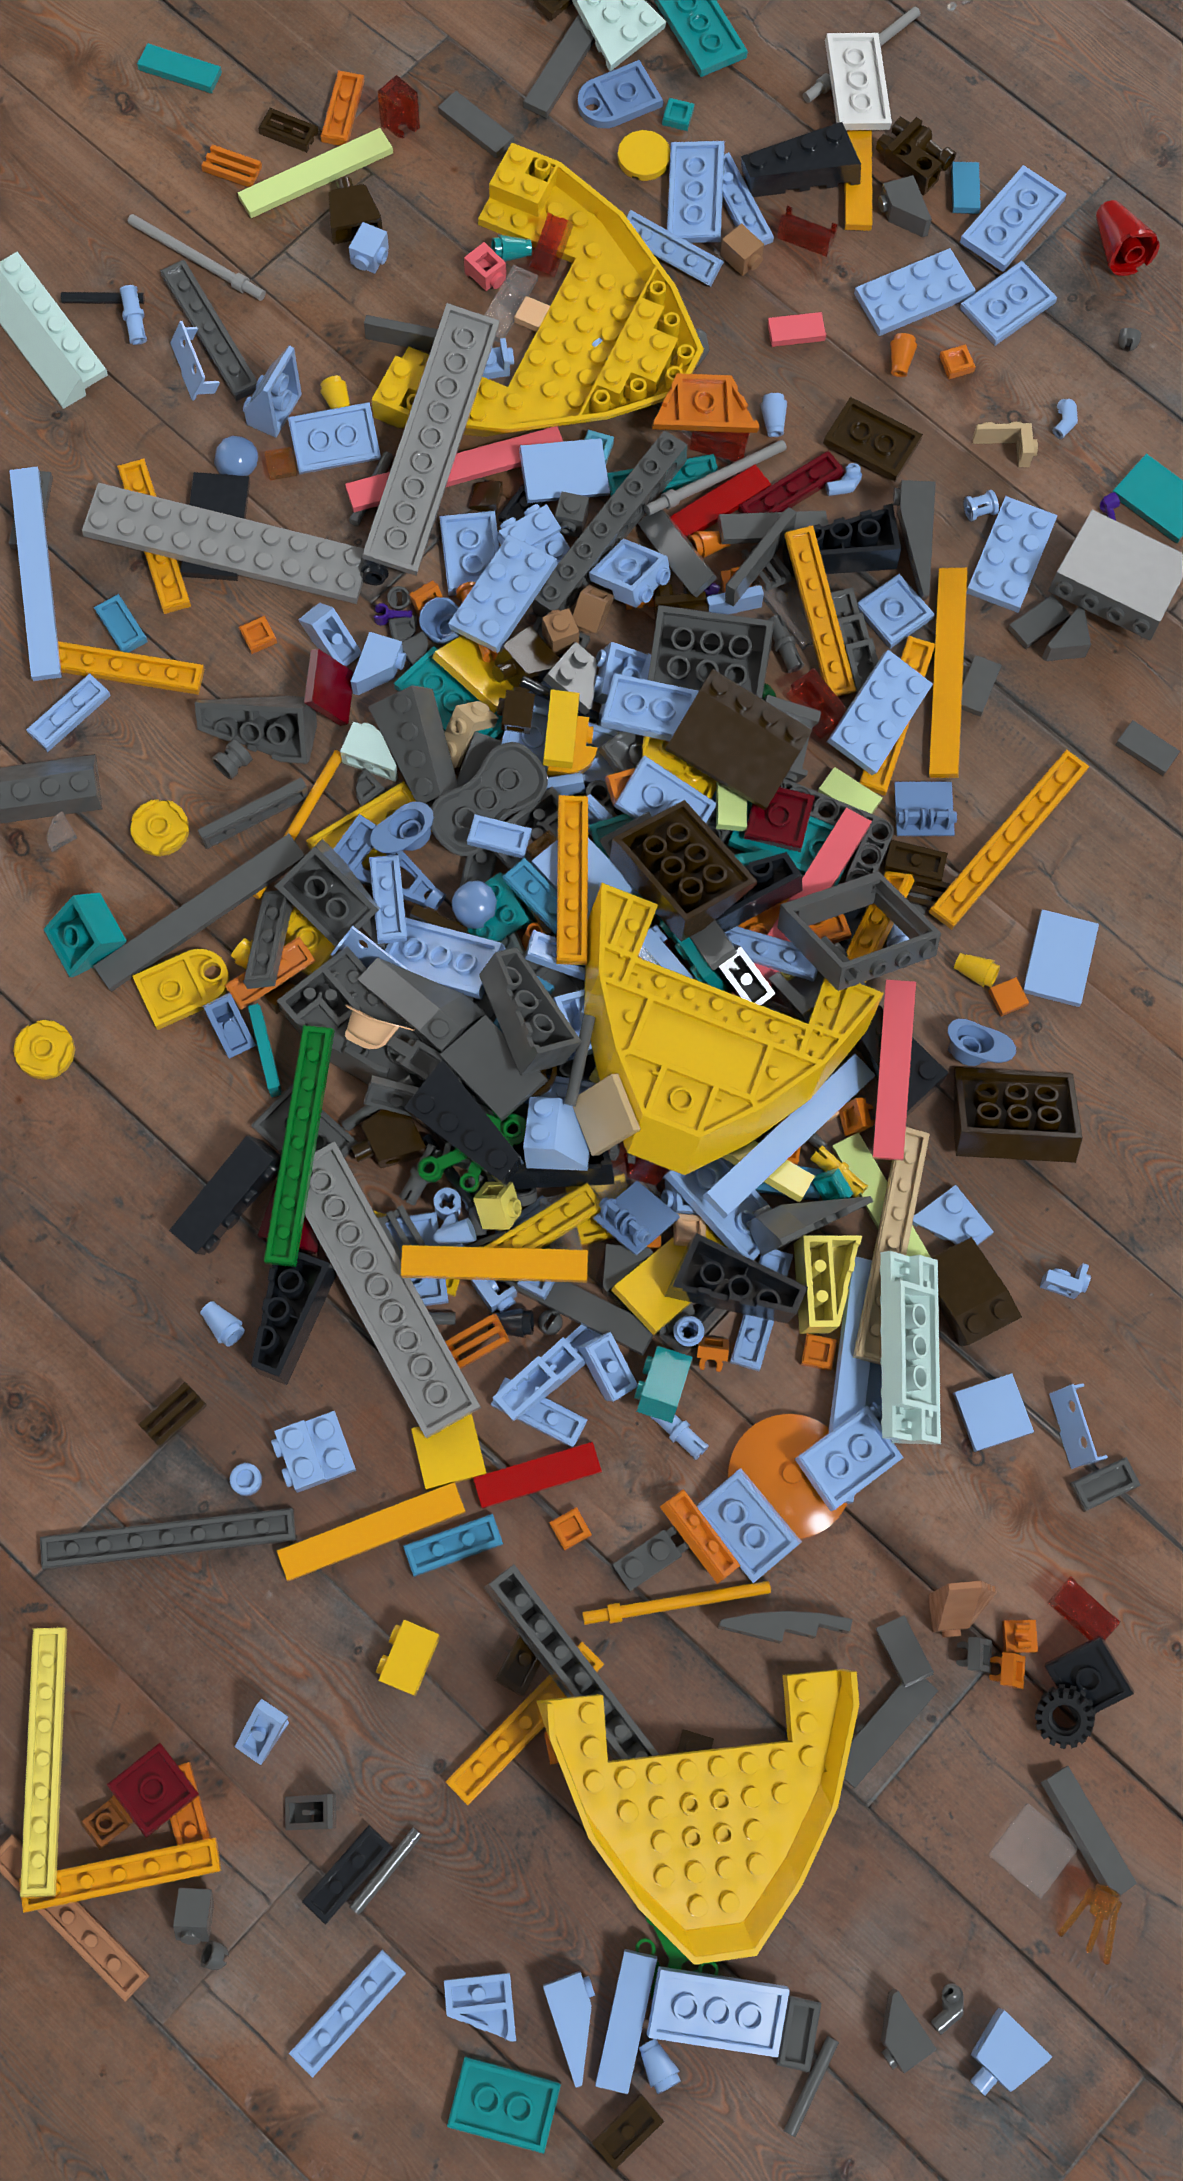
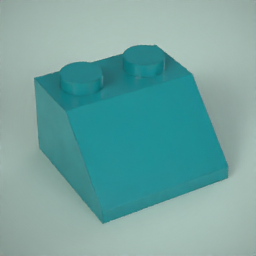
(84, 933)

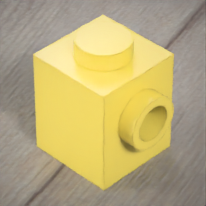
(497, 1206)

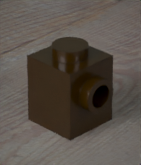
(516, 710)

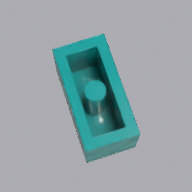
(664, 1383)

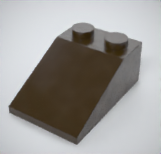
(972, 1293)

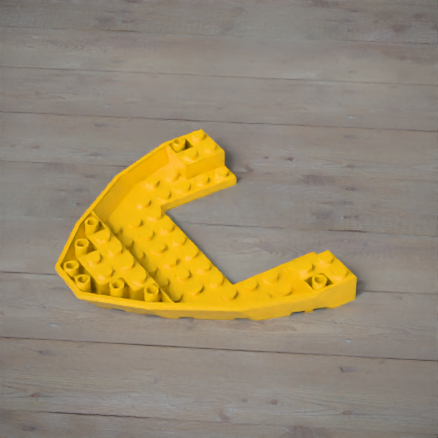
(609, 294)

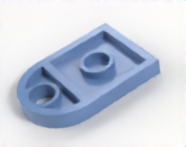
(619, 95)

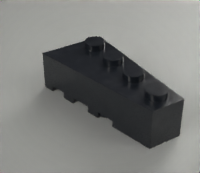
(776, 882)
(599, 1173)

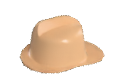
(369, 1031)

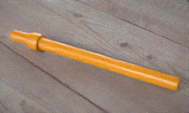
(311, 800)
(615, 1612)

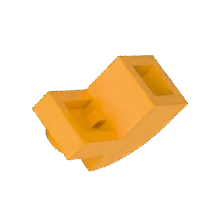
(583, 754)

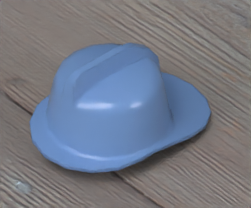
(404, 829)
(977, 1044)

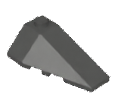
(916, 517)
(267, 724)
(424, 1005)
(791, 1221)

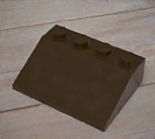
(738, 739)
(681, 868)
(1016, 1115)

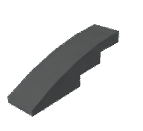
(681, 554)
(857, 643)
(772, 1625)

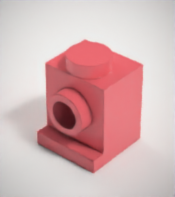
(485, 267)

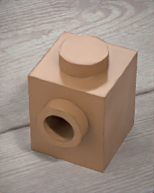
(742, 250)
(592, 609)
(560, 630)

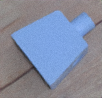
(1006, 2054)

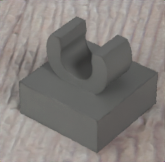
(978, 1654)

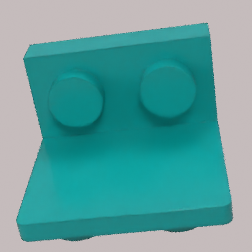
(509, 914)

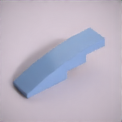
(544, 1374)

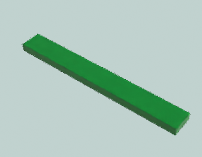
(299, 1146)

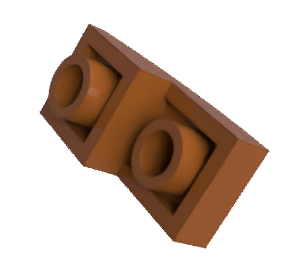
(106, 1822)

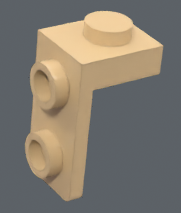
(1009, 433)
(462, 725)

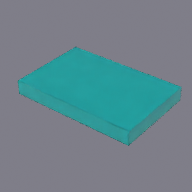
(1154, 496)
(504, 2104)

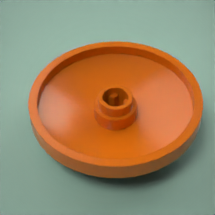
(768, 1459)

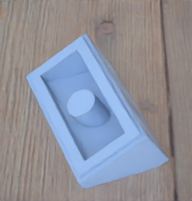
(608, 1367)

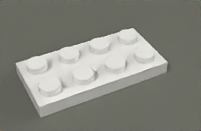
(858, 81)

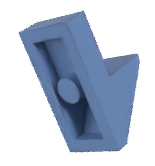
(229, 1025)

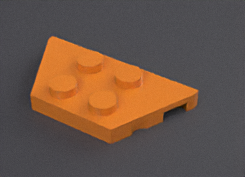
(705, 404)

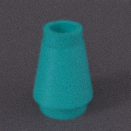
(510, 247)

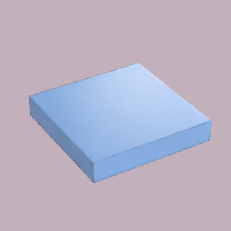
(895, 611)
(993, 1412)

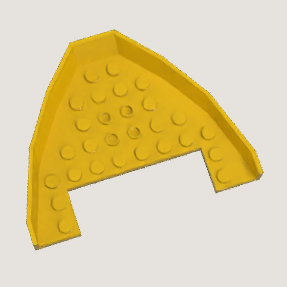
(698, 1060)
(713, 1835)

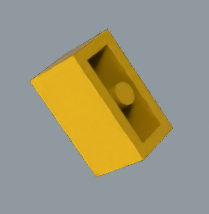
(408, 1657)

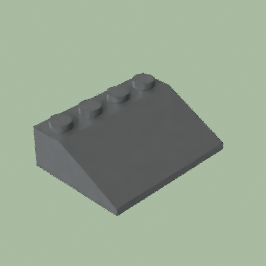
(695, 642)

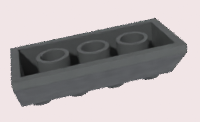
(49, 788)

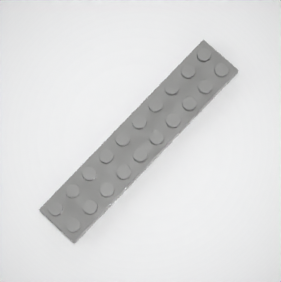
(431, 439)
(225, 542)
(383, 1299)

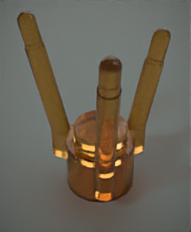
(1103, 1903)

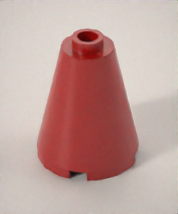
(1125, 239)

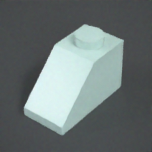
(367, 749)

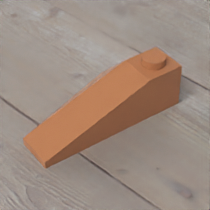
(958, 1606)

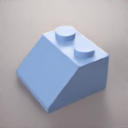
(554, 1136)

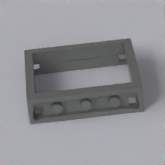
(873, 888)

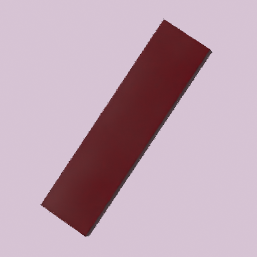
(795, 486)

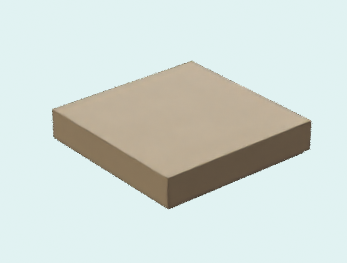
(605, 1115)

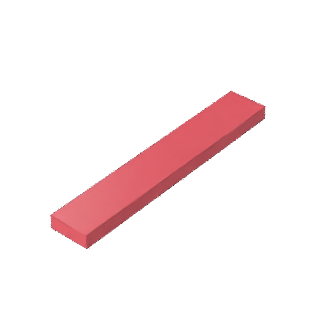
(894, 1070)

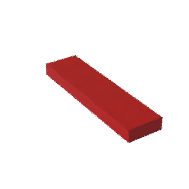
(721, 500)
(537, 1475)

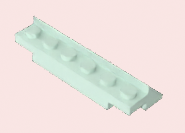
(45, 334)
(910, 1349)

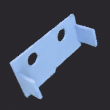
(187, 359)
(365, 955)
(1073, 1427)

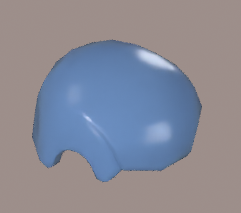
(236, 456)
(435, 619)
(474, 904)

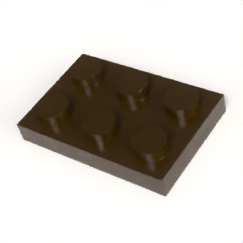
(872, 439)

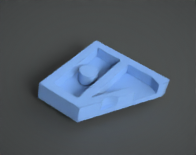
(953, 1218)
(482, 2003)

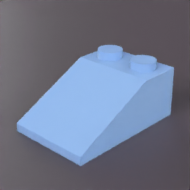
(274, 395)

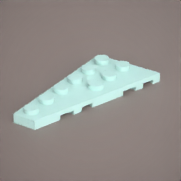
(619, 26)

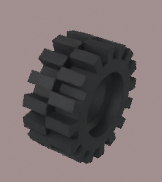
(1059, 1734)

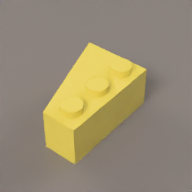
(825, 1268)

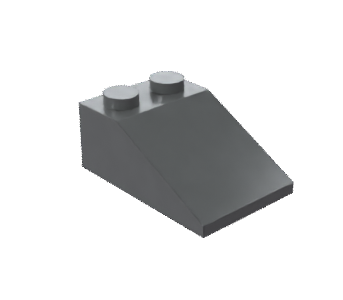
(327, 893)

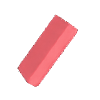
(796, 329)

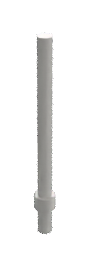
(823, 83)
(238, 281)
(673, 497)

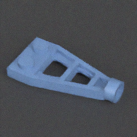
(355, 847)

